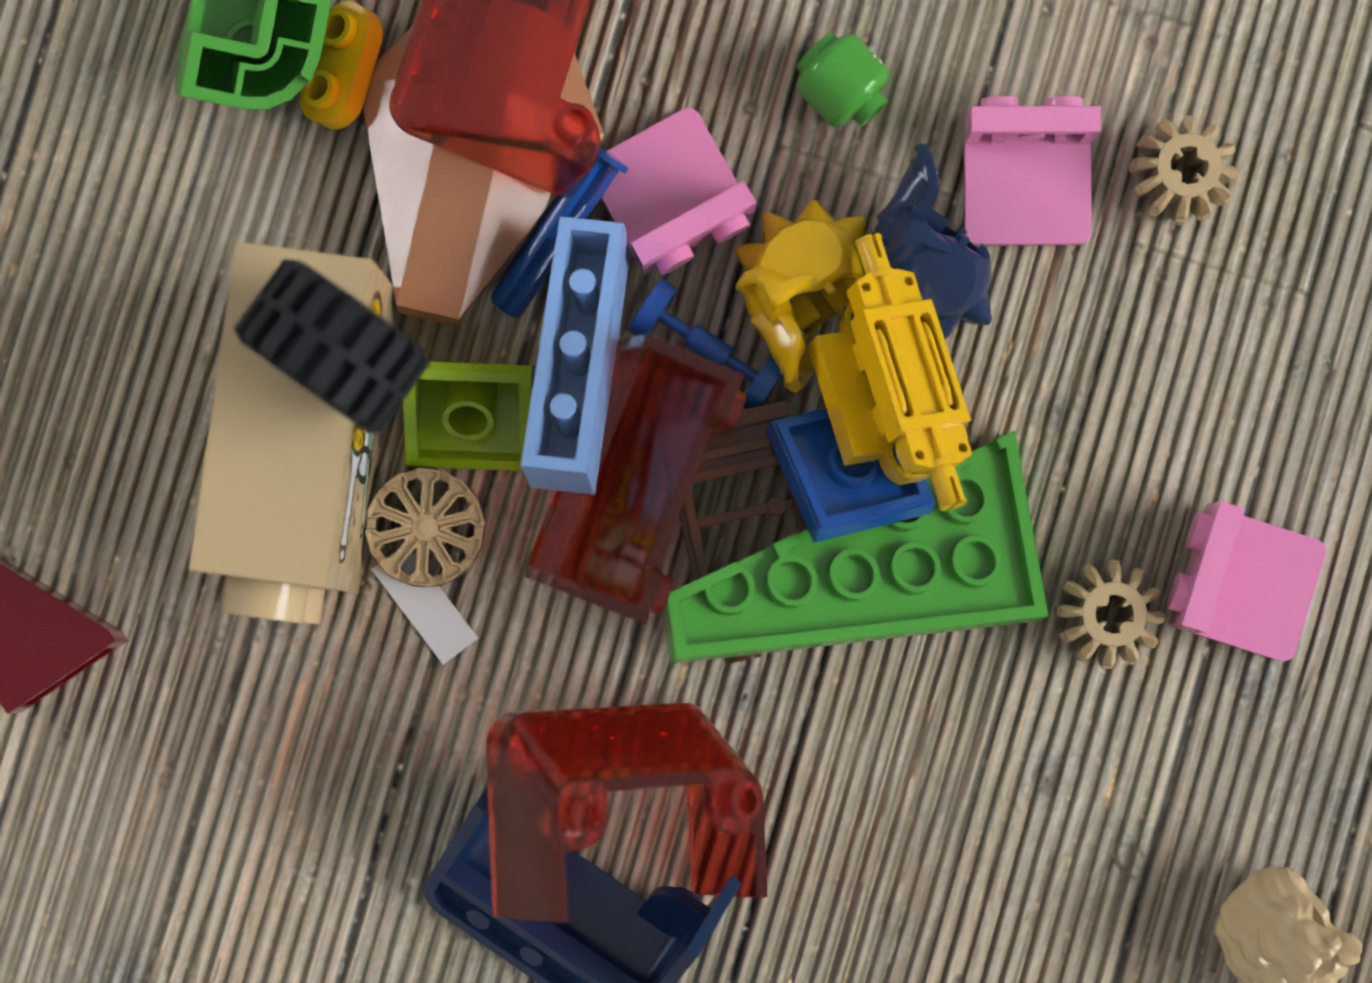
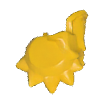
(799, 282)

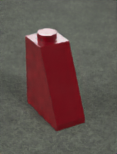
(44, 639)

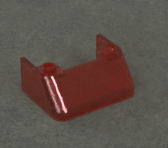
(552, 787)

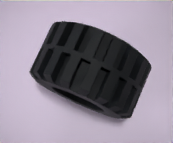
(332, 345)

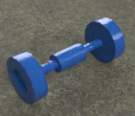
(703, 343)

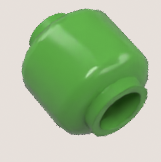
(843, 80)

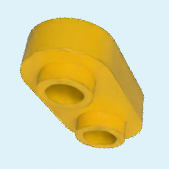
(345, 66)

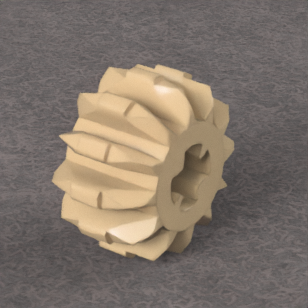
(1200, 156)
(1121, 633)

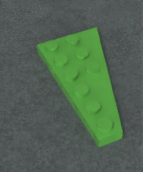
(879, 583)

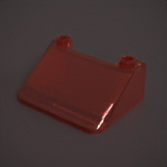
(491, 85)
(652, 444)

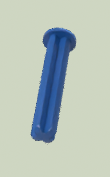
(536, 257)

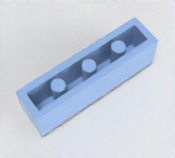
(576, 355)

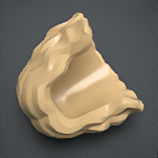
(1282, 932)

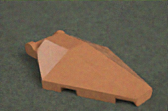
(443, 216)

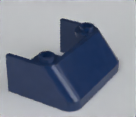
(609, 928)

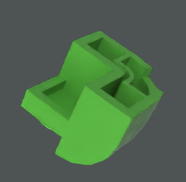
(250, 50)

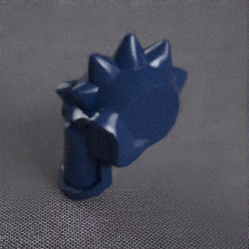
(942, 260)

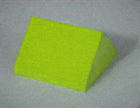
(468, 416)

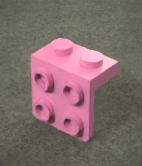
(1029, 171)
(675, 193)
(1245, 582)

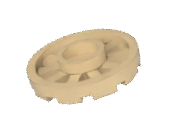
(425, 527)

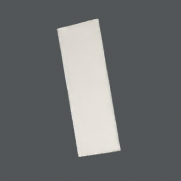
(429, 613)

